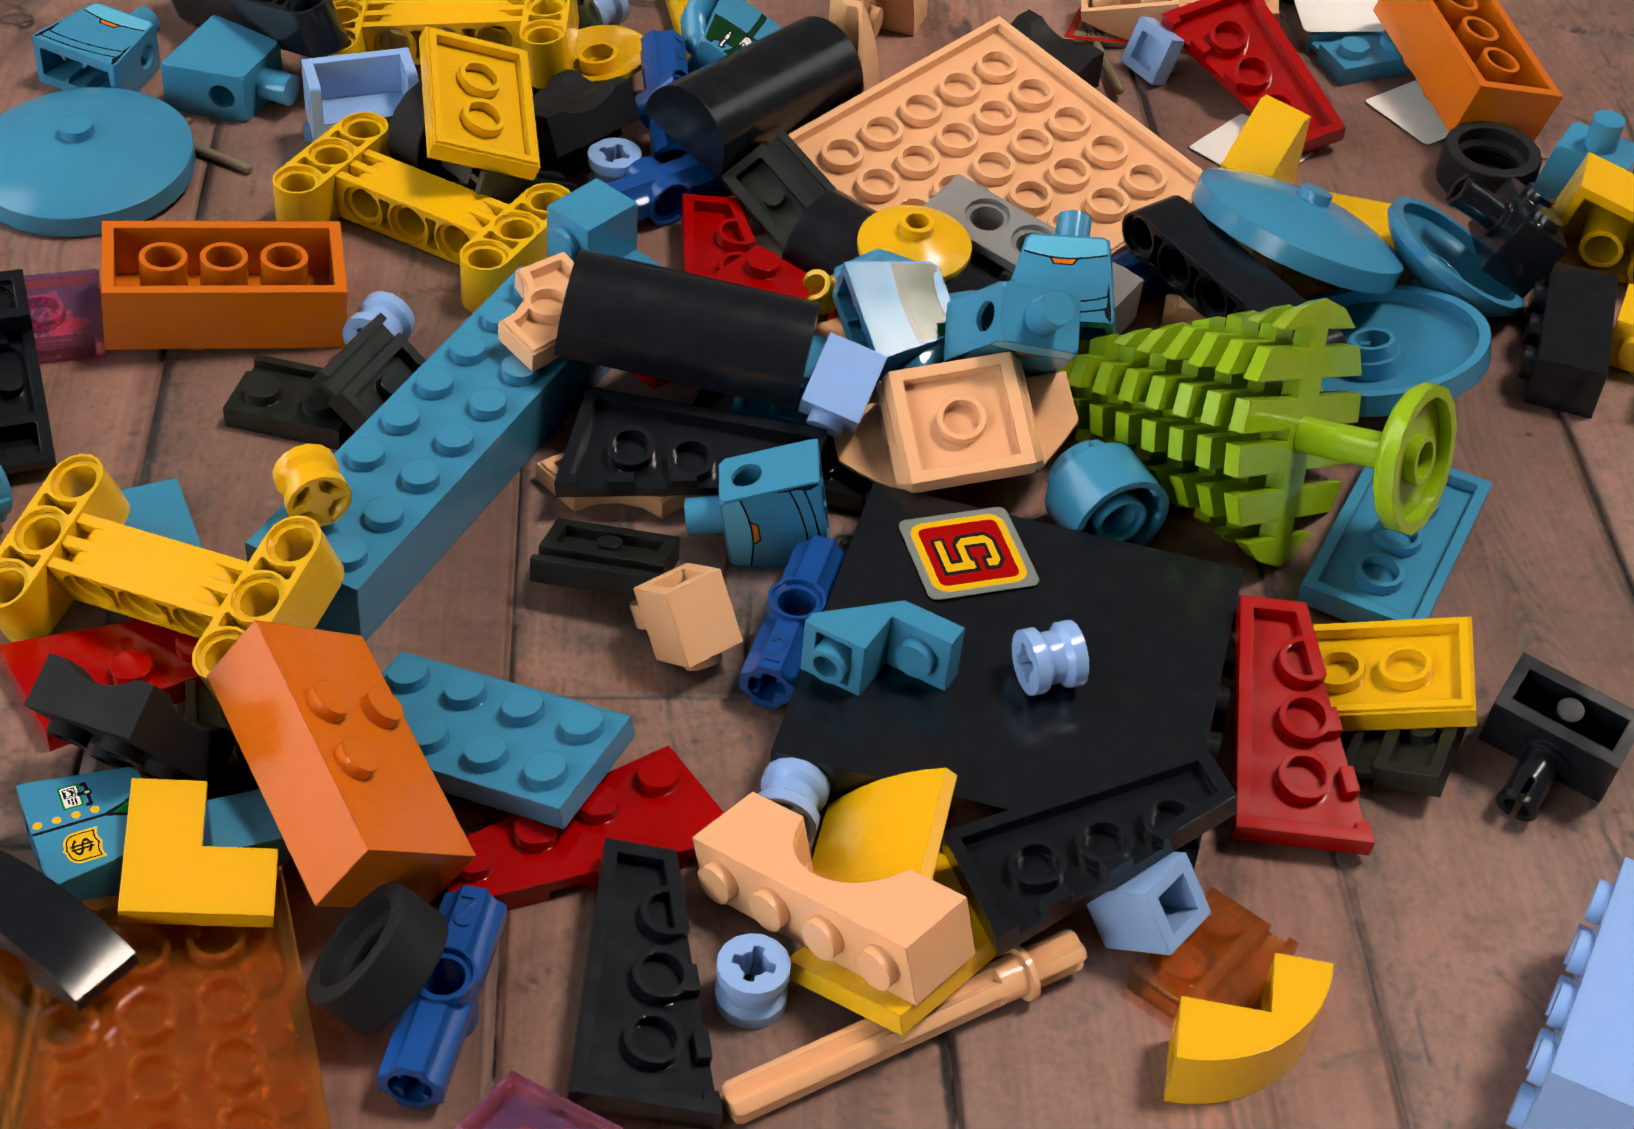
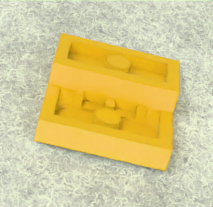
(885, 828)

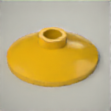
(607, 53)
(918, 235)

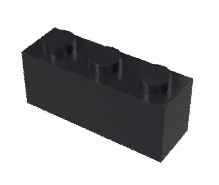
(1568, 339)

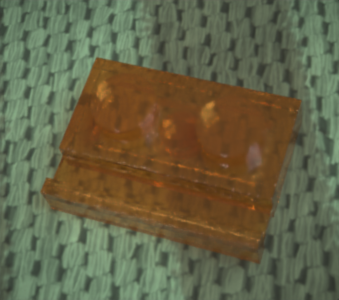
(1217, 963)

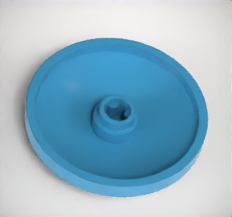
(91, 160)
(1298, 229)
(1410, 340)

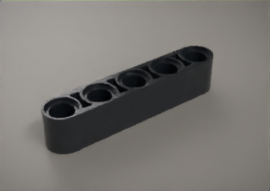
(298, 26)
(1205, 262)

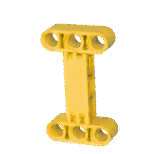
(539, 26)
(354, 178)
(78, 548)

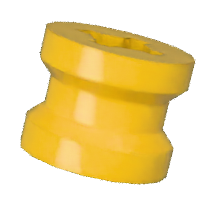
(312, 484)

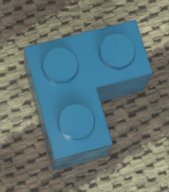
(594, 220)

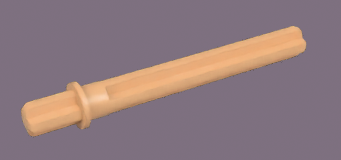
(865, 1043)

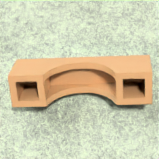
(891, 931)

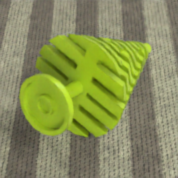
(1242, 414)

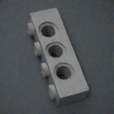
(1000, 231)

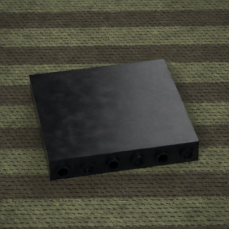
(1153, 685)

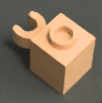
(687, 616)

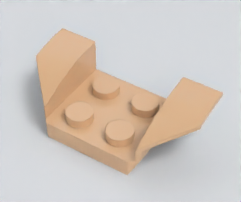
(862, 23)
(959, 424)

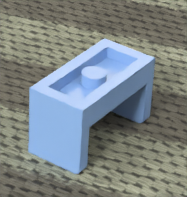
(355, 84)

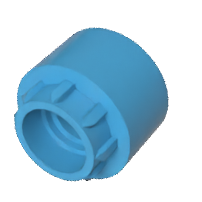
(1105, 493)

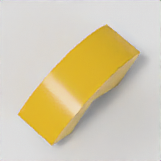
(1236, 1051)

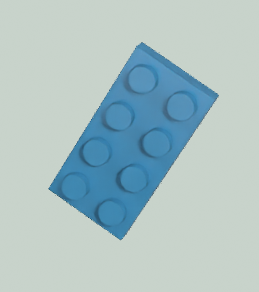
(1386, 574)
(507, 740)

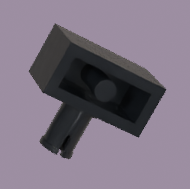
(1511, 230)
(1556, 733)

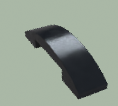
(24, 416)
(58, 936)

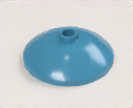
(1444, 258)

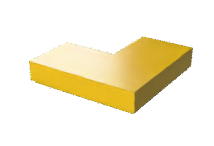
(176, 878)

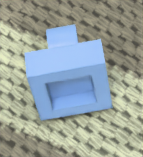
(1152, 51)

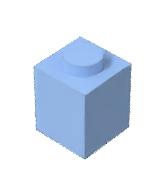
(841, 385)
(1152, 908)

